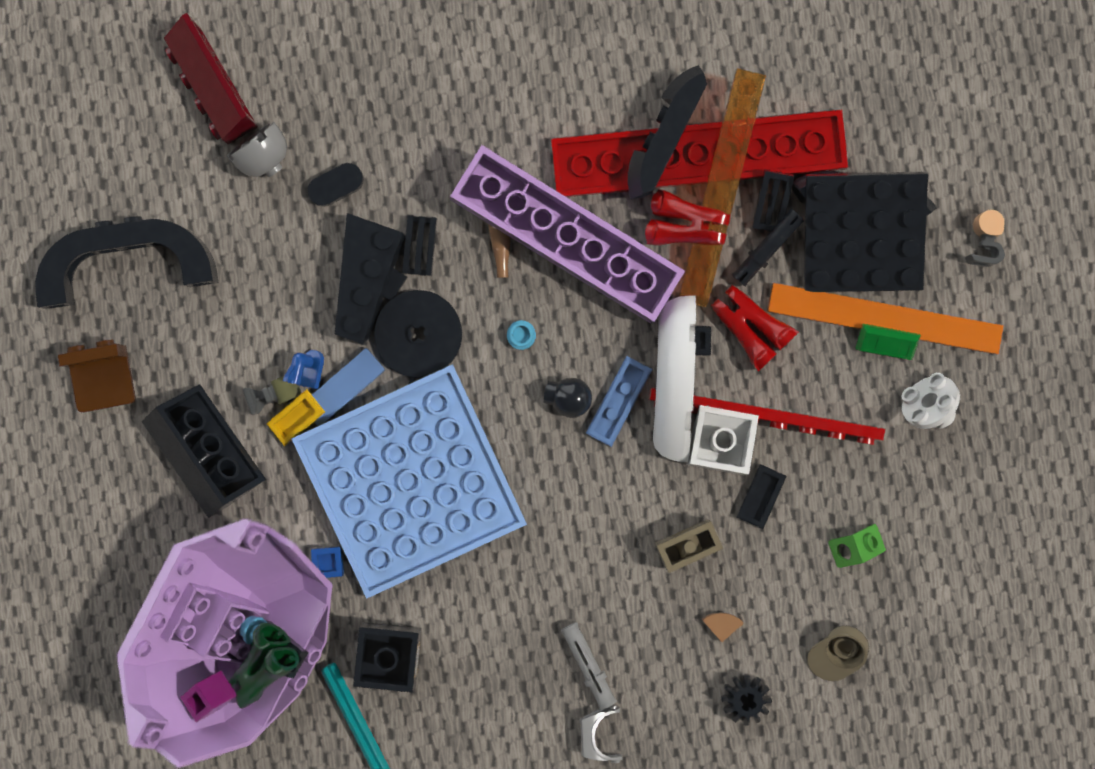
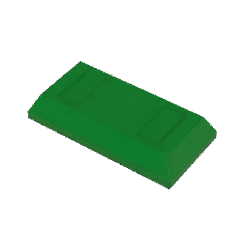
(887, 341)

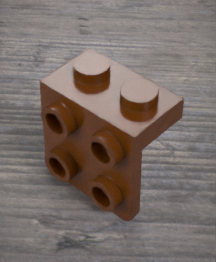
(99, 375)

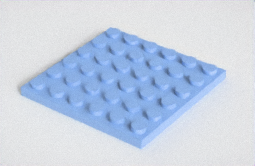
(409, 481)

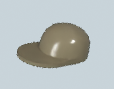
(839, 653)

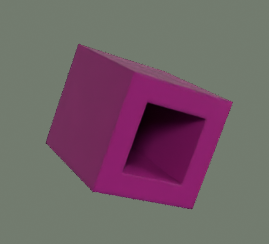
(208, 696)

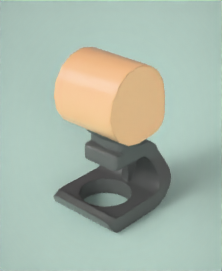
(988, 227)

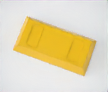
(295, 417)

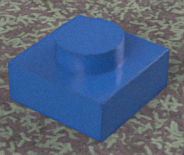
(328, 561)

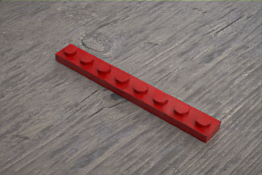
(781, 419)

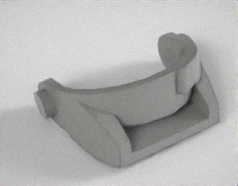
(588, 727)

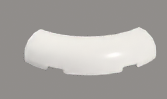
(675, 378)

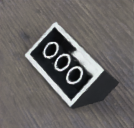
(203, 450)

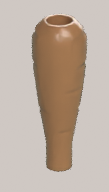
(501, 249)

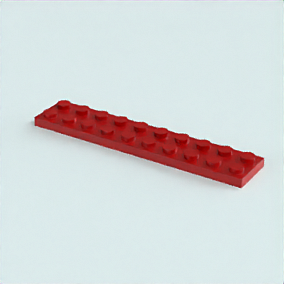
(777, 143)

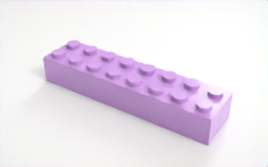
(566, 234)

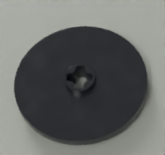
(416, 310)

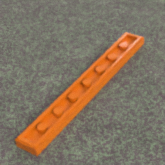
(854, 312)

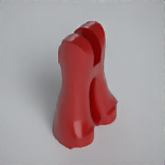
(671, 206)
(774, 330)

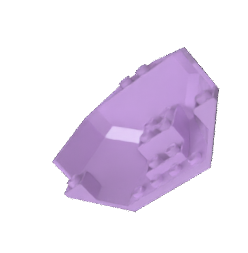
(193, 631)

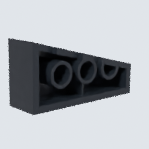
(366, 268)

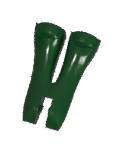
(264, 664)

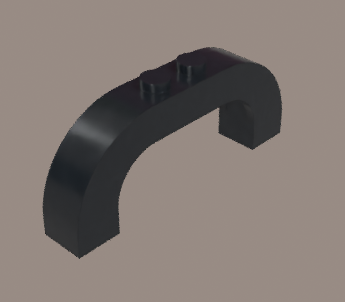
(60, 262)

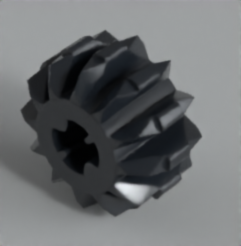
(735, 704)

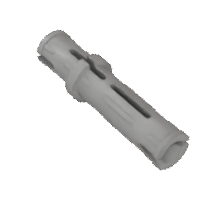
(604, 696)

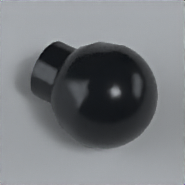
(569, 397)

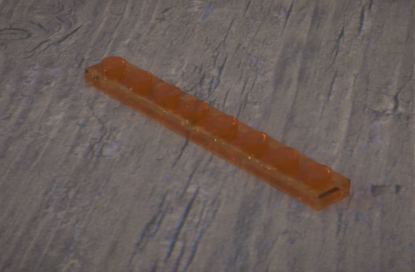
(724, 179)

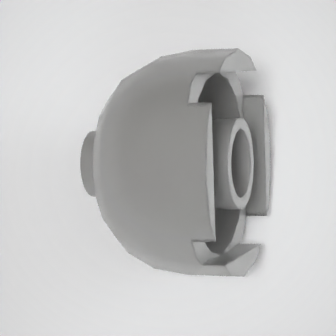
(260, 152)

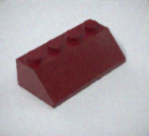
(209, 80)

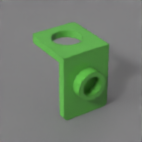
(862, 545)

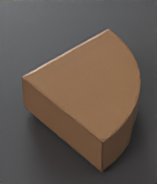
(722, 624)

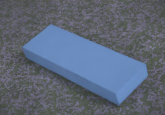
(347, 384)
(618, 401)

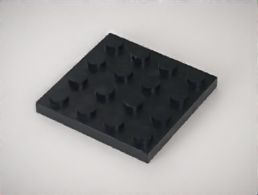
(865, 231)

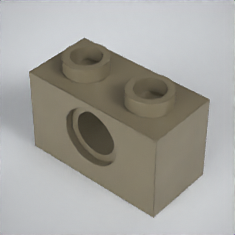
(688, 545)

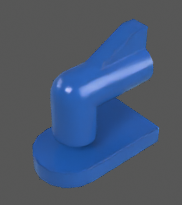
(305, 369)

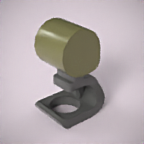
(278, 391)

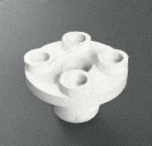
(931, 402)

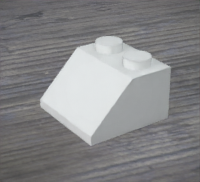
(723, 440)

